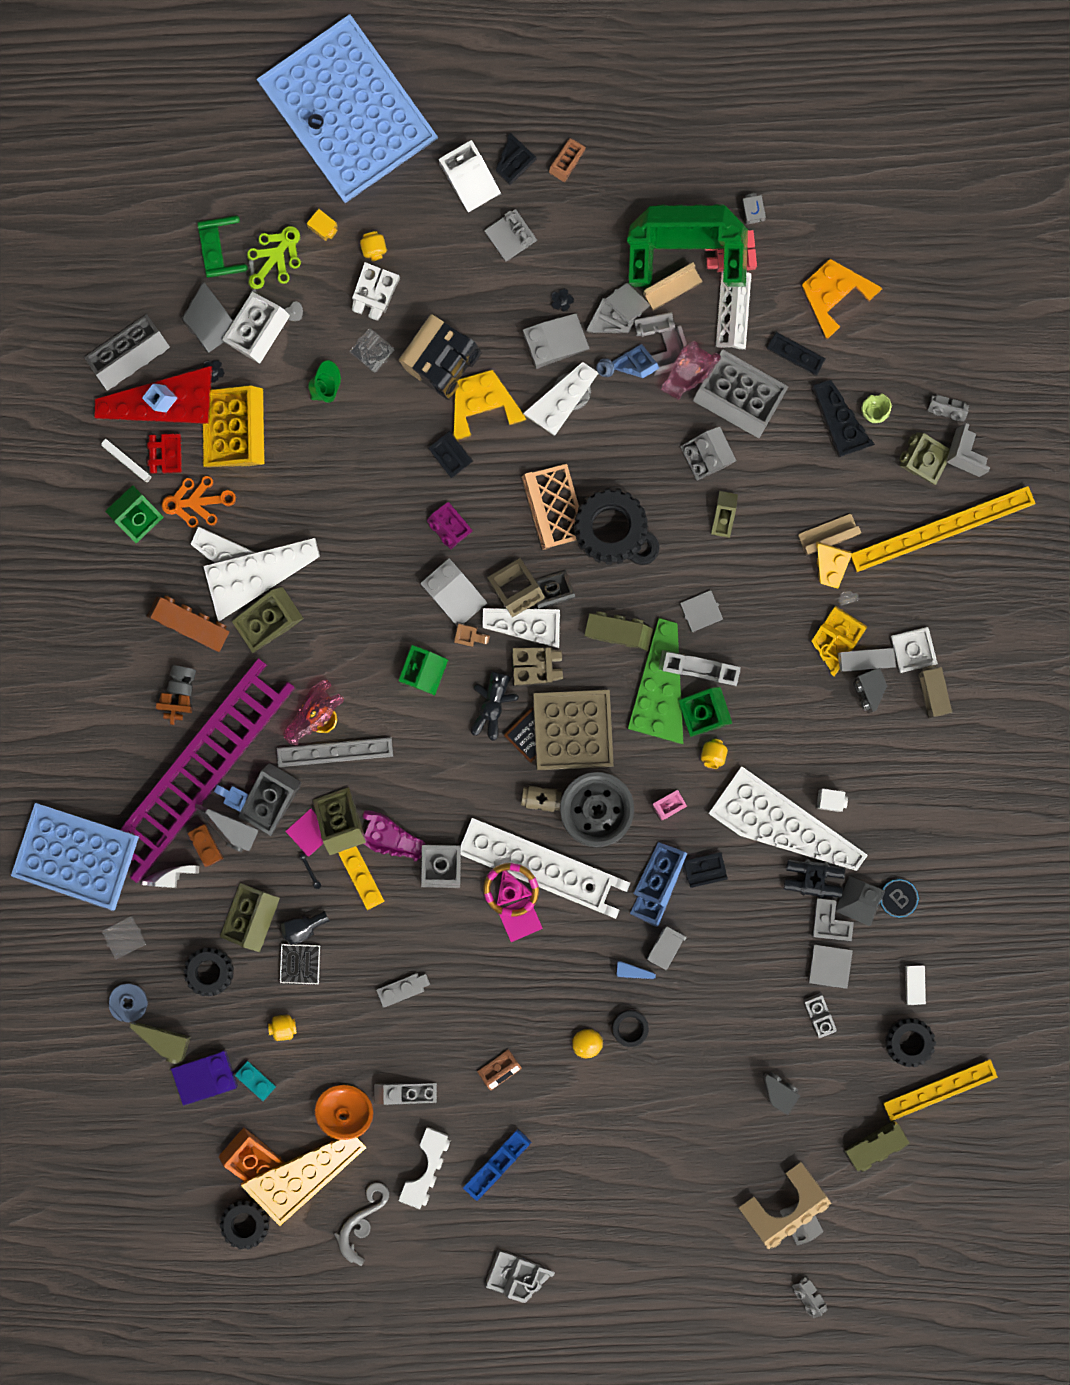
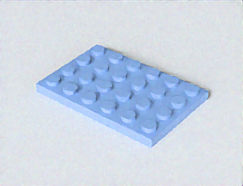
(74, 856)

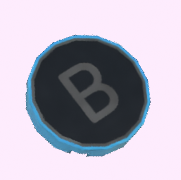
(899, 898)

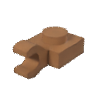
(468, 635)

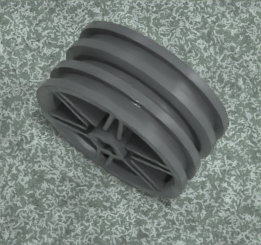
(597, 784)

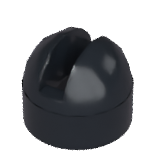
(315, 125)

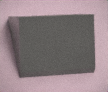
(555, 589)

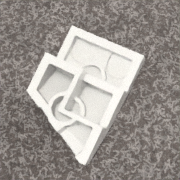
(169, 876)

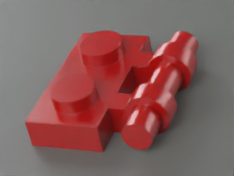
(171, 453)

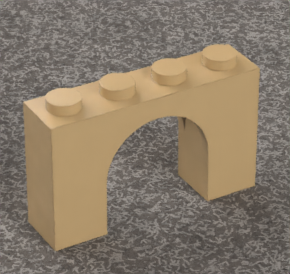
(811, 1201)

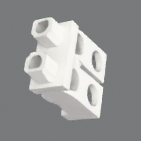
(371, 296)

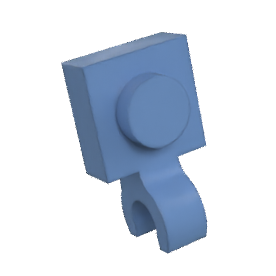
(234, 798)

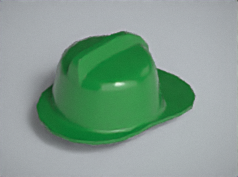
(325, 382)

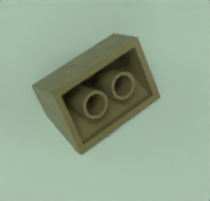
(249, 917)

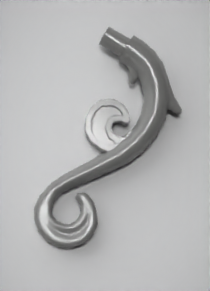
(358, 1218)

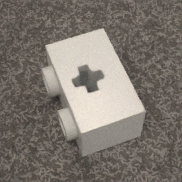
(831, 800)

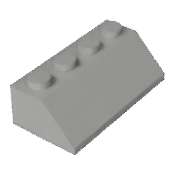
(127, 352)

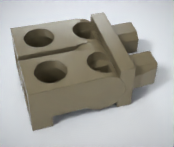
(541, 663)

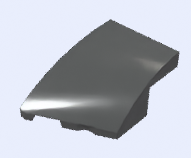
(207, 318)

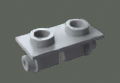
(653, 324)
(957, 410)
(814, 1305)

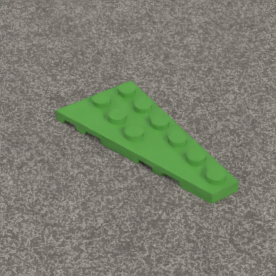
(657, 703)

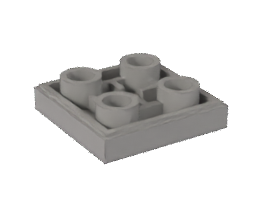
(830, 966)

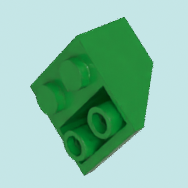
(423, 670)

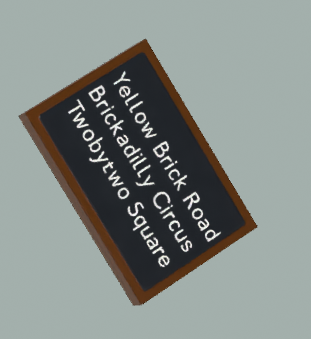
(523, 736)

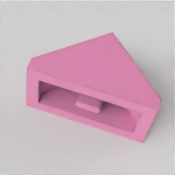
(669, 805)

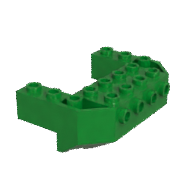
(687, 229)

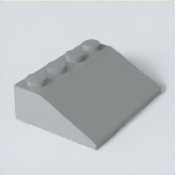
(741, 394)

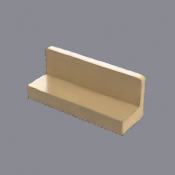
(672, 286)
(829, 533)

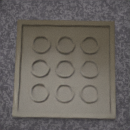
(573, 730)

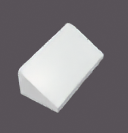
(915, 985)

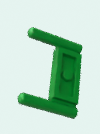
(212, 247)

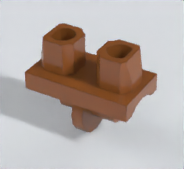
(165, 704)

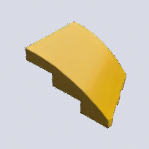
(837, 635)

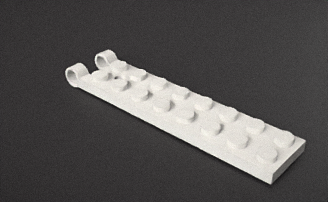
(551, 869)

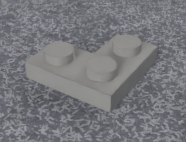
(825, 924)

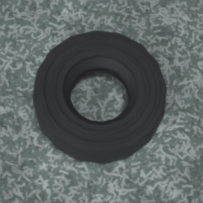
(651, 555)

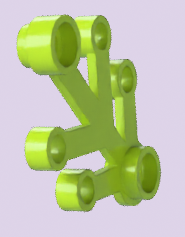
(275, 254)

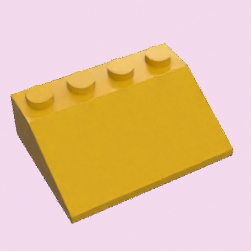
(234, 428)

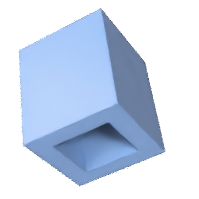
(159, 397)

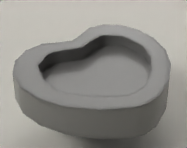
(295, 311)

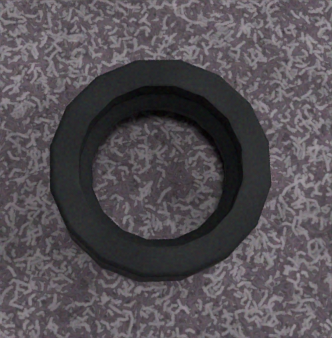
(616, 1023)

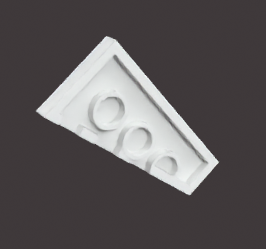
(557, 404)

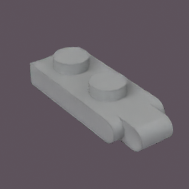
(402, 989)

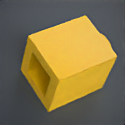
(322, 225)

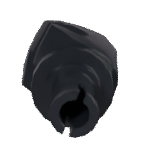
(302, 928)

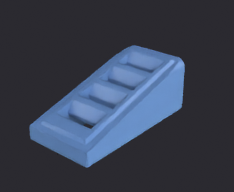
(631, 971)

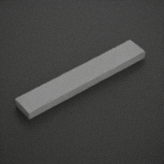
(335, 752)

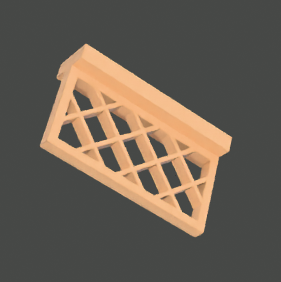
(537, 505)

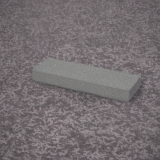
(866, 659)

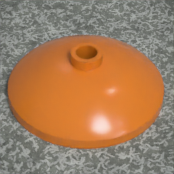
(345, 1102)

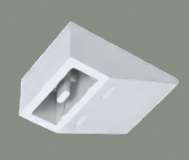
(469, 176)

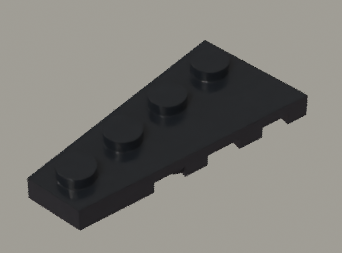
(841, 423)

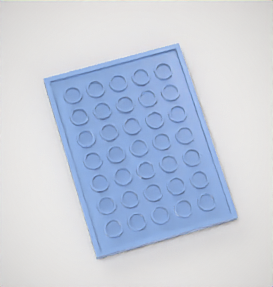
(364, 108)

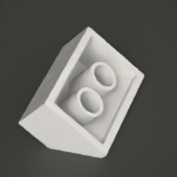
(256, 327)

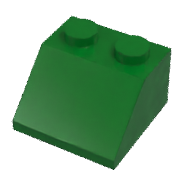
(134, 514)
(705, 711)

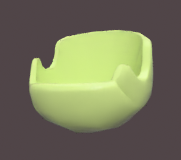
(876, 408)

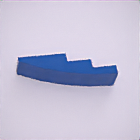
(497, 1165)

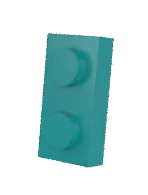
(255, 1081)

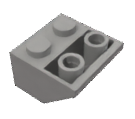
(708, 453)

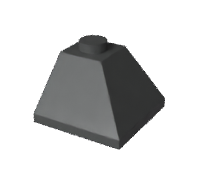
(860, 901)

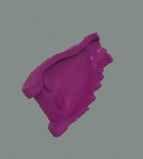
(387, 837)

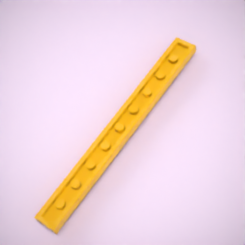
(942, 529)

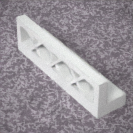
(738, 311)

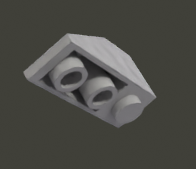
(405, 1093)

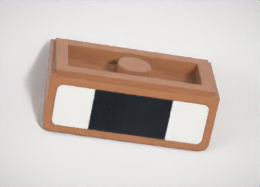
(499, 1070)

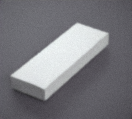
(126, 461)

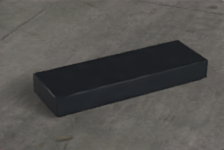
(796, 353)

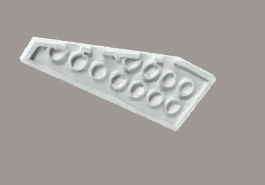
(767, 816)

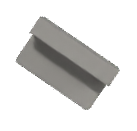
(805, 1232)

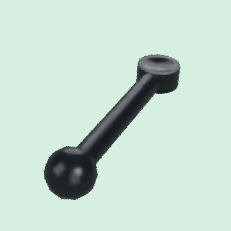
(317, 885)

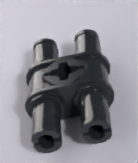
(820, 887)

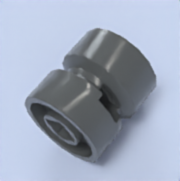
(181, 680)

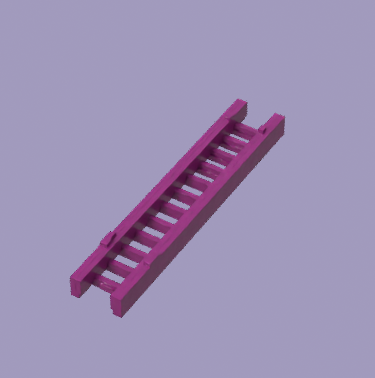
(200, 739)

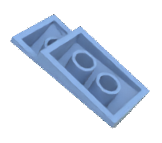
(657, 883)

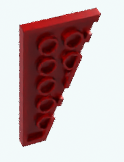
(191, 405)

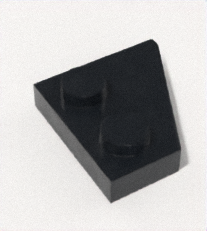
(514, 160)

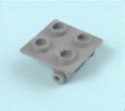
(510, 235)

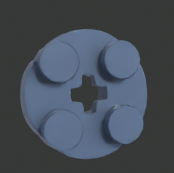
(117, 1002)

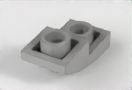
(820, 1015)

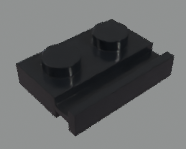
(450, 454)
(705, 870)

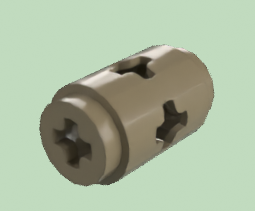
(552, 796)

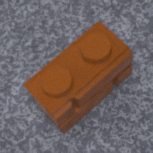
(205, 845)

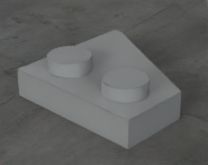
(608, 321)

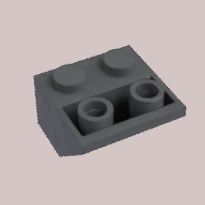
(872, 687)
(778, 1094)

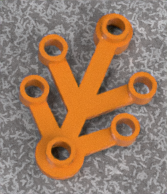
(195, 502)

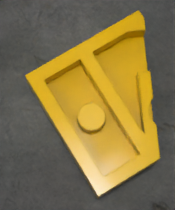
(831, 564)

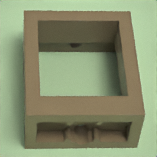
(516, 603)
(935, 691)

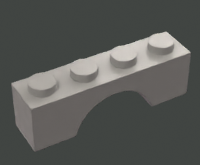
(699, 667)

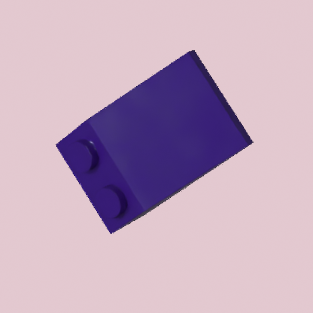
(204, 1078)

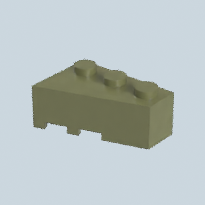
(619, 631)
(877, 1146)

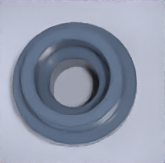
(605, 367)

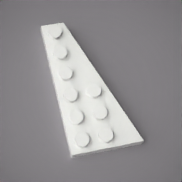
(249, 576)

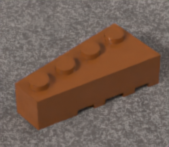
(187, 623)

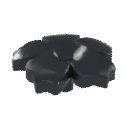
(562, 300)
(216, 370)

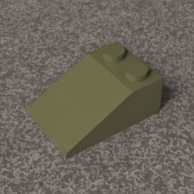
(267, 619)
(339, 821)
(165, 1042)

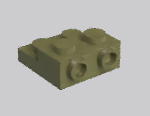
(925, 457)

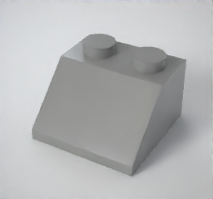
(441, 866)

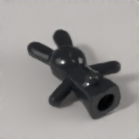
(491, 707)

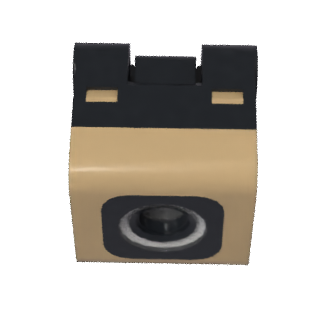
(439, 356)

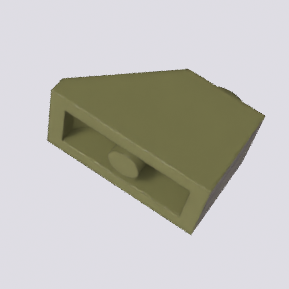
(724, 514)

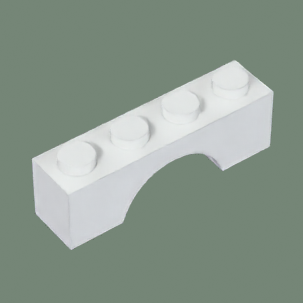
(415, 1191)

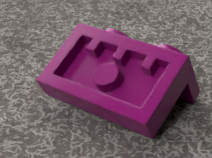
(449, 525)

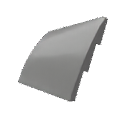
(516, 1276)

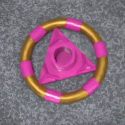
(511, 889)

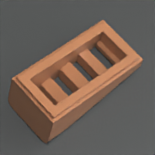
(561, 170)

